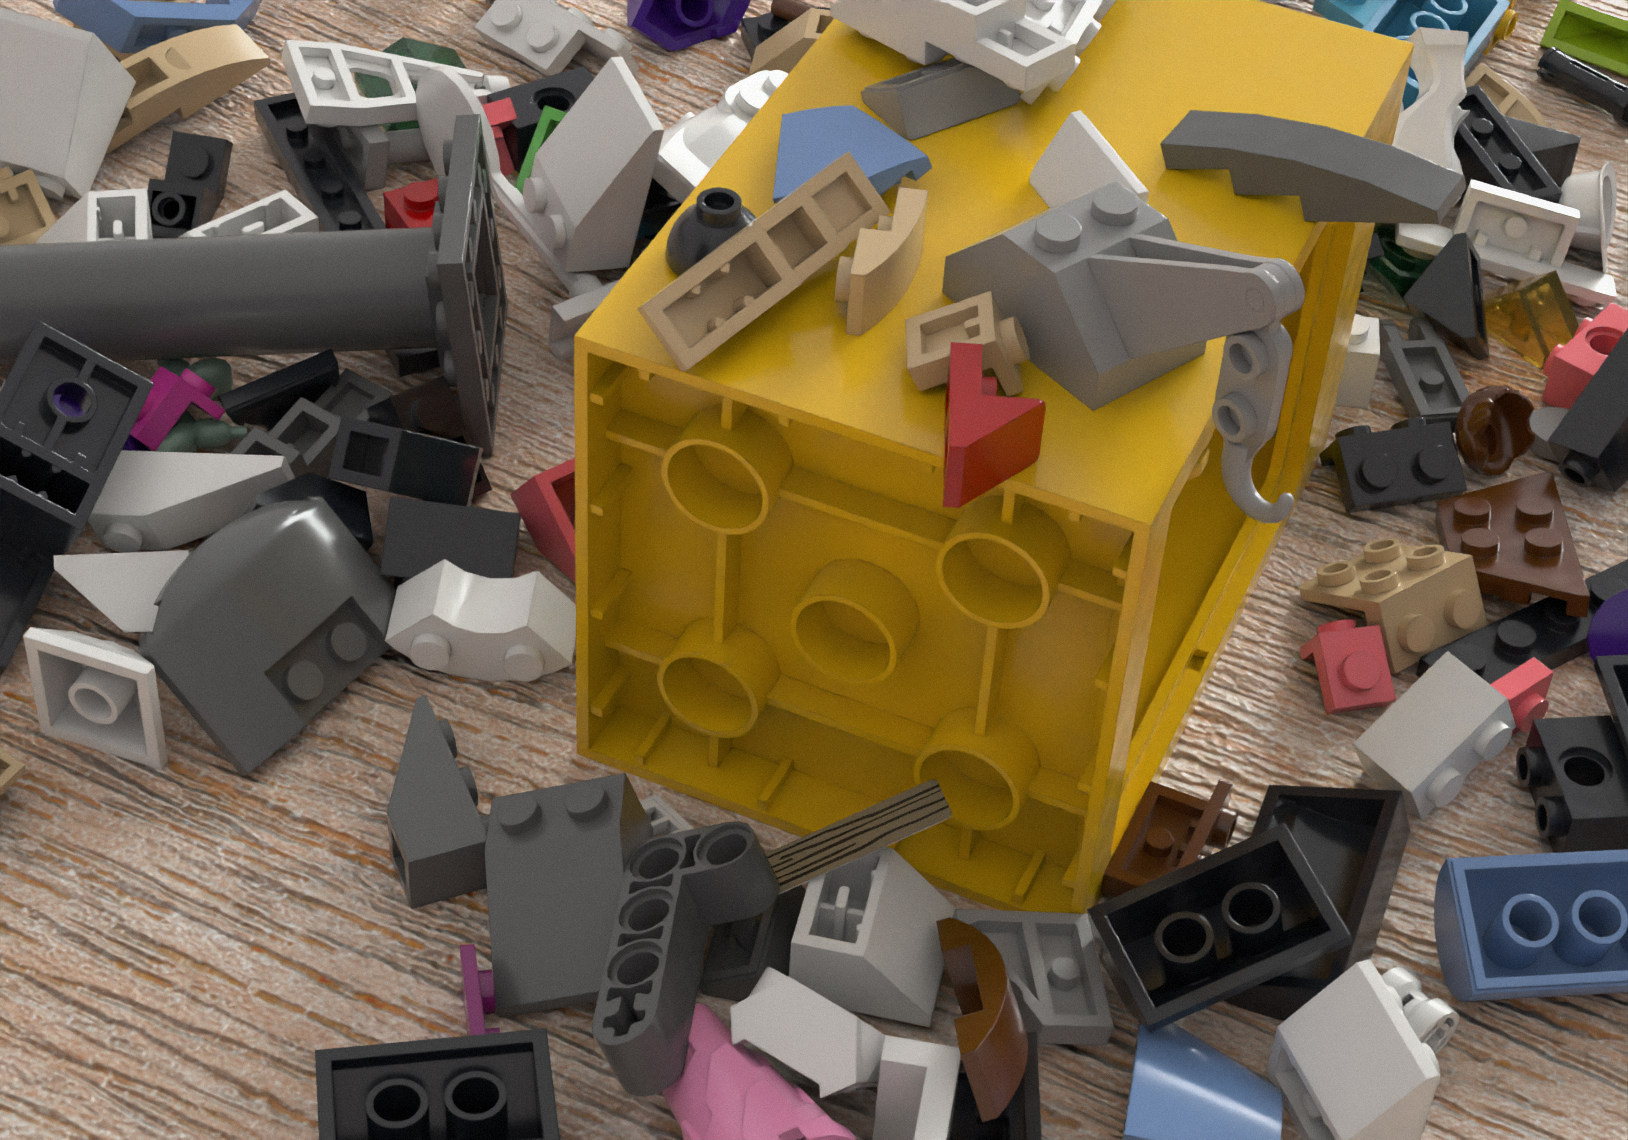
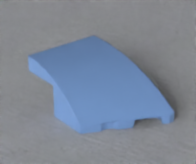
(1196, 1092)

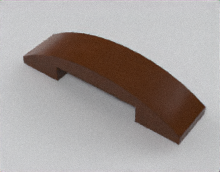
(993, 1039)

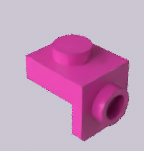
(167, 403)

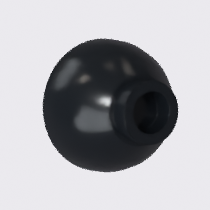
(705, 227)

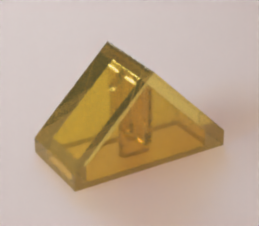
(1531, 316)

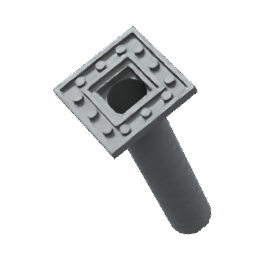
(289, 290)

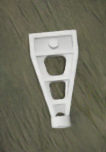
(329, 96)

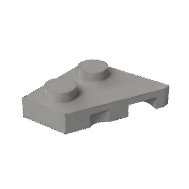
(1050, 972)

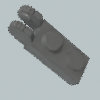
(1422, 371)

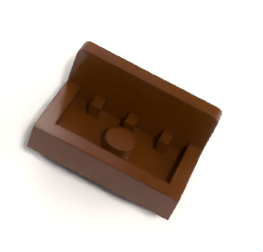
(1167, 834)

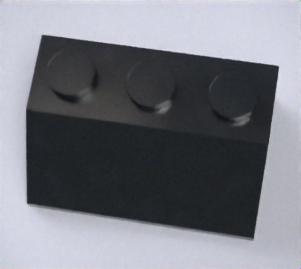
(1215, 928)
(439, 1089)

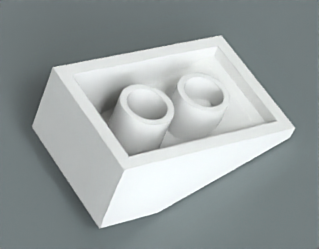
(596, 173)

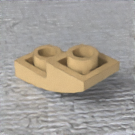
(882, 262)

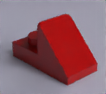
(984, 433)

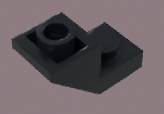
(191, 185)

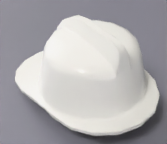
(1596, 200)

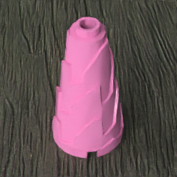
(739, 1094)

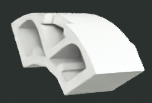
(483, 624)

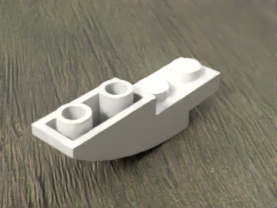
(975, 32)

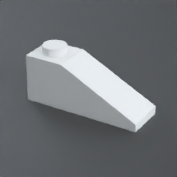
(178, 496)

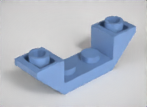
(141, 24)

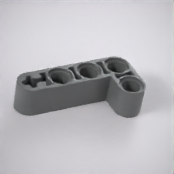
(659, 939)

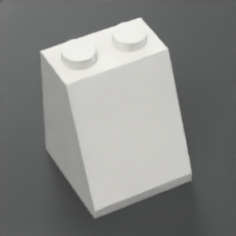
(57, 102)

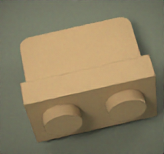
(1411, 592)

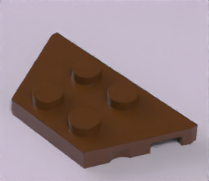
(1516, 541)

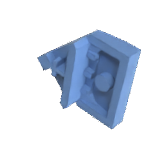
(821, 135)

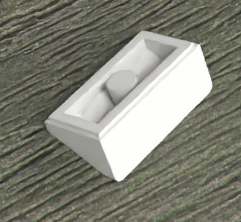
(1080, 162)

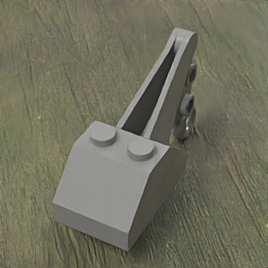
(1123, 302)

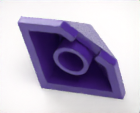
(684, 22)

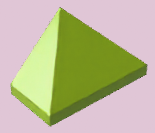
(1589, 36)

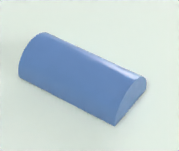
(1533, 925)

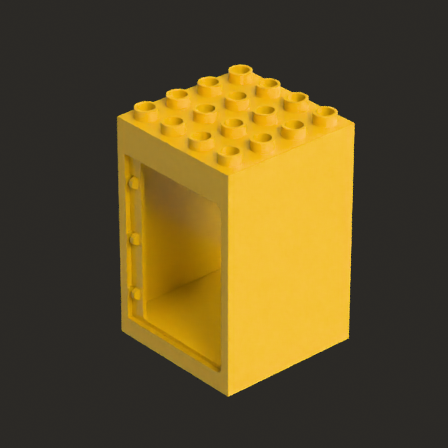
(769, 532)

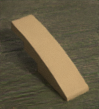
(763, 262)

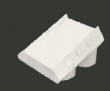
(808, 1034)

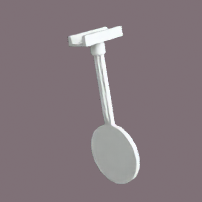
(441, 97)

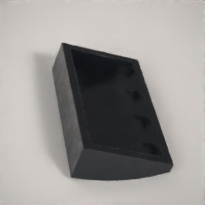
(1355, 851)

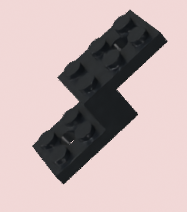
(54, 461)

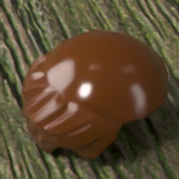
(1494, 428)

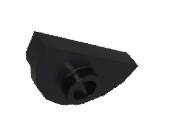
(273, 395)

